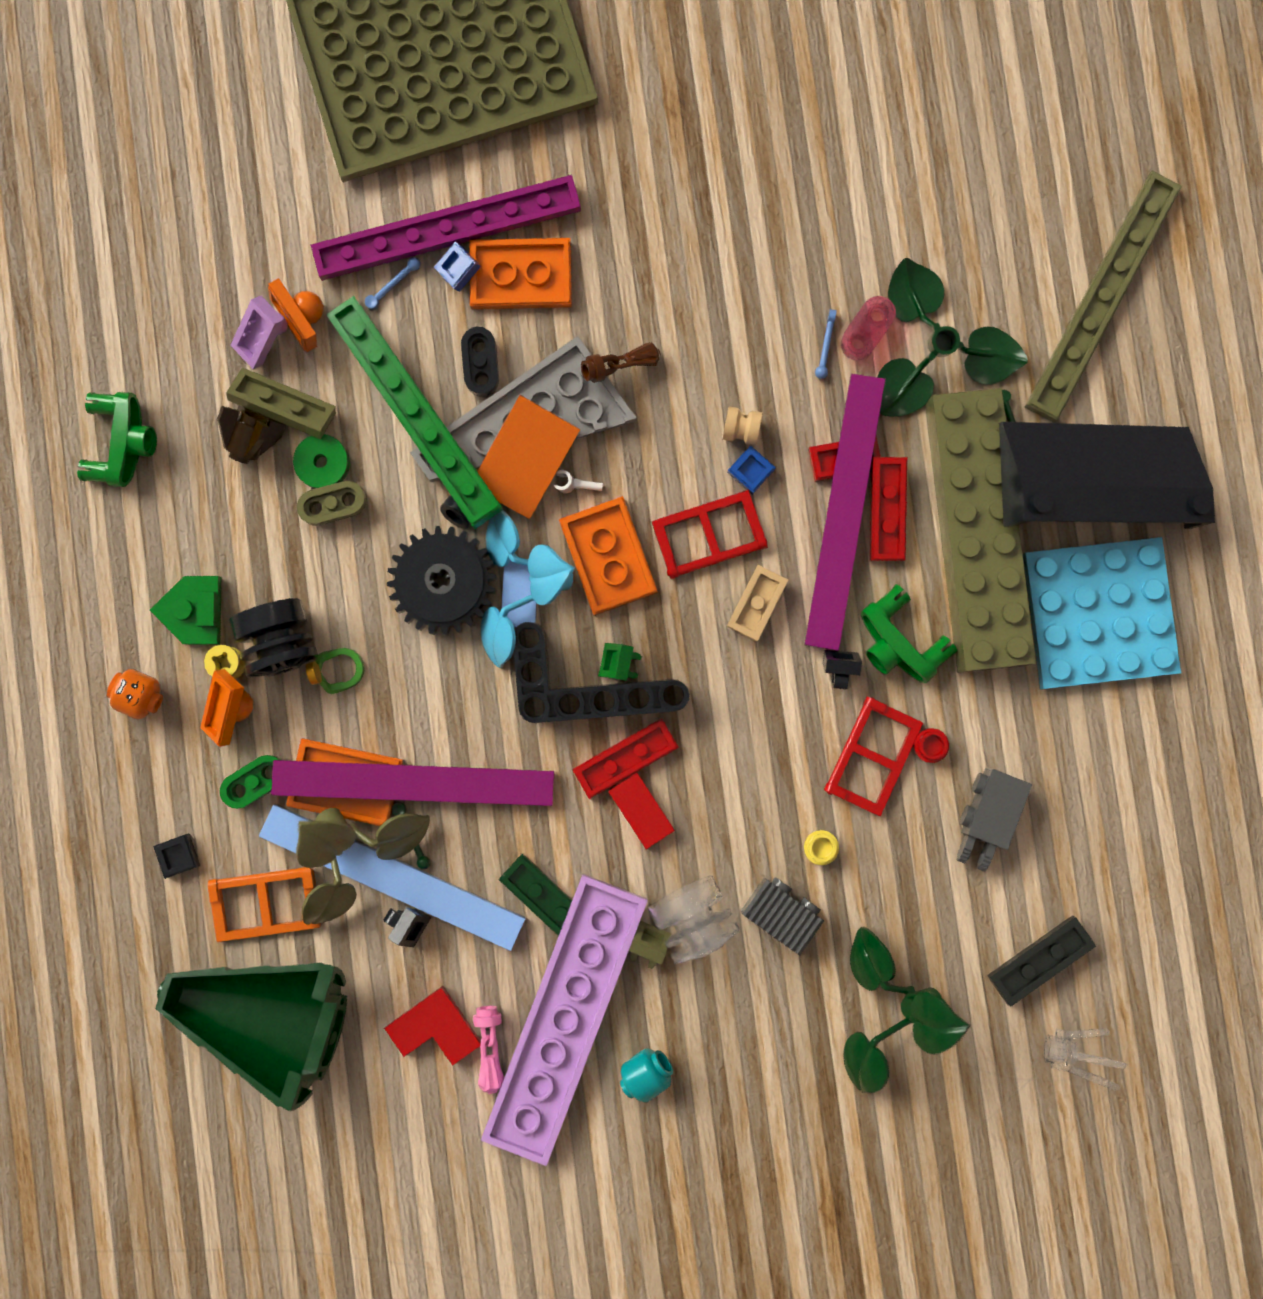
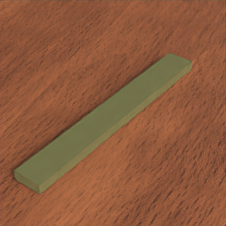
(1103, 296)

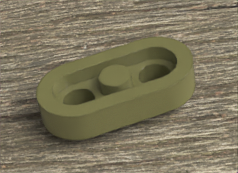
(332, 502)

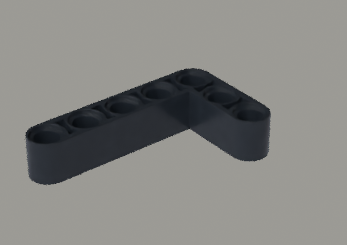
(585, 694)

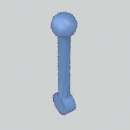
(372, 301)
(821, 371)

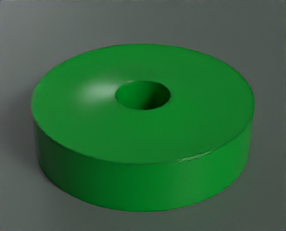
(310, 451)

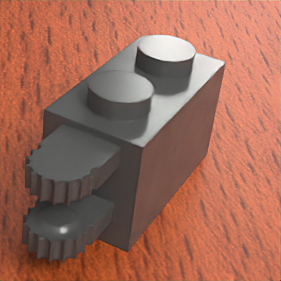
(992, 814)

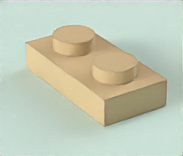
(757, 603)

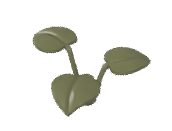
(331, 835)

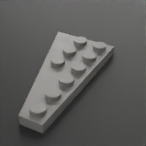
(552, 384)

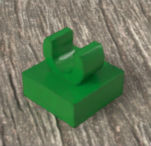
(617, 661)

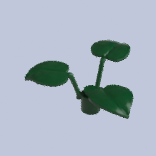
(991, 351)
(934, 1027)

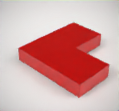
(436, 1018)

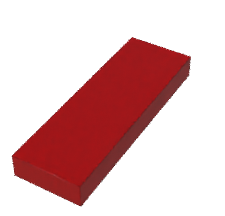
(888, 508)
(625, 758)

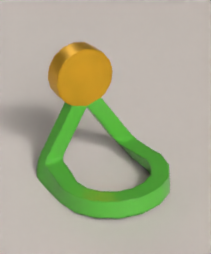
(315, 676)

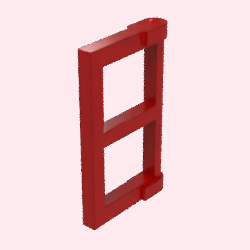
(701, 511)
(895, 767)

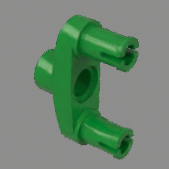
(127, 439)
(893, 648)

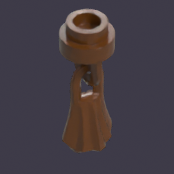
(594, 368)

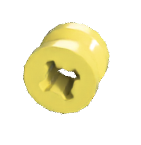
(231, 663)

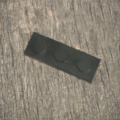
(1041, 960)

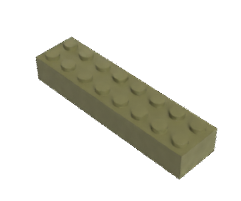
(978, 552)

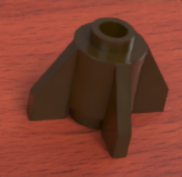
(246, 433)

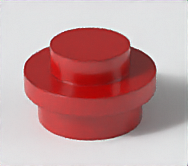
(931, 745)

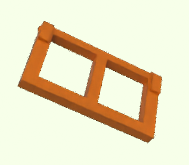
(268, 928)

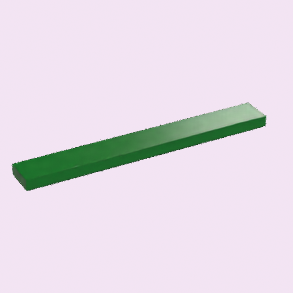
(414, 412)

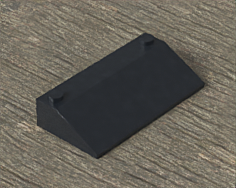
(1103, 474)

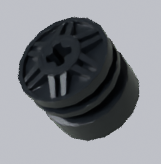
(273, 637)

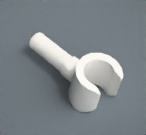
(576, 483)

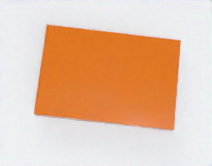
(521, 273)
(526, 455)
(608, 556)
(361, 810)

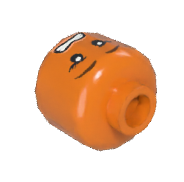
(134, 694)

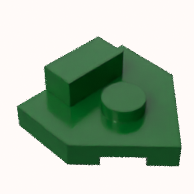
(192, 610)

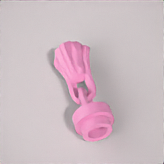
(490, 1074)

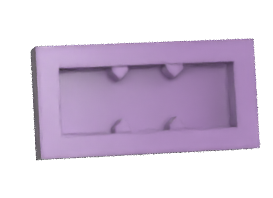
(258, 332)

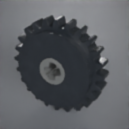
(432, 558)

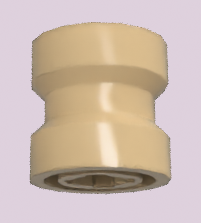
(742, 426)

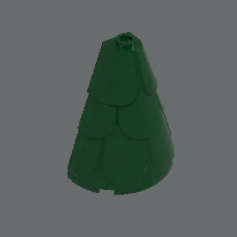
(262, 1022)

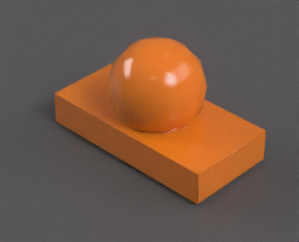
(298, 311)
(225, 706)

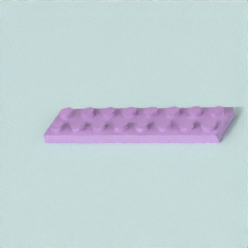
(564, 1020)

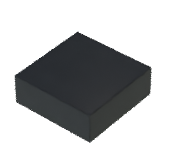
(176, 856)

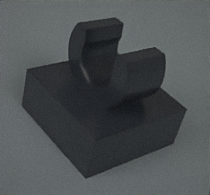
(841, 665)
(406, 925)

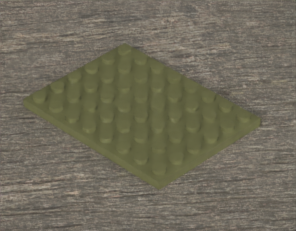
(436, 73)

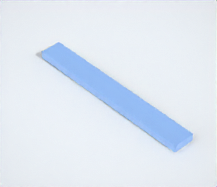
(407, 884)

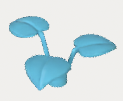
(547, 576)

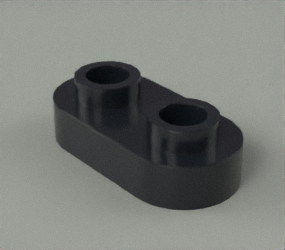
(481, 362)

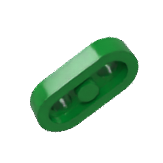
(252, 778)

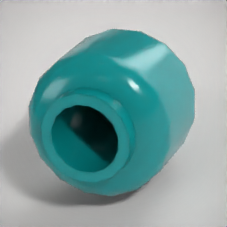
(646, 1075)

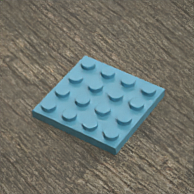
(1101, 613)

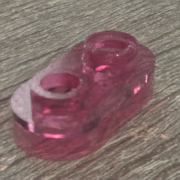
(867, 329)

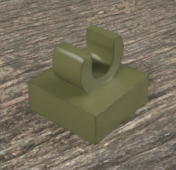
(649, 943)

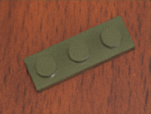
(281, 403)

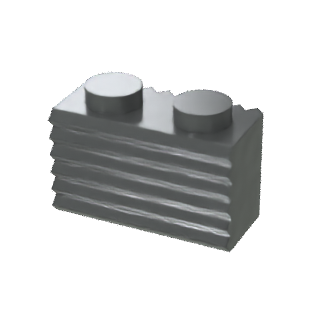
(782, 915)

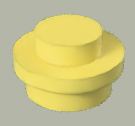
(821, 847)

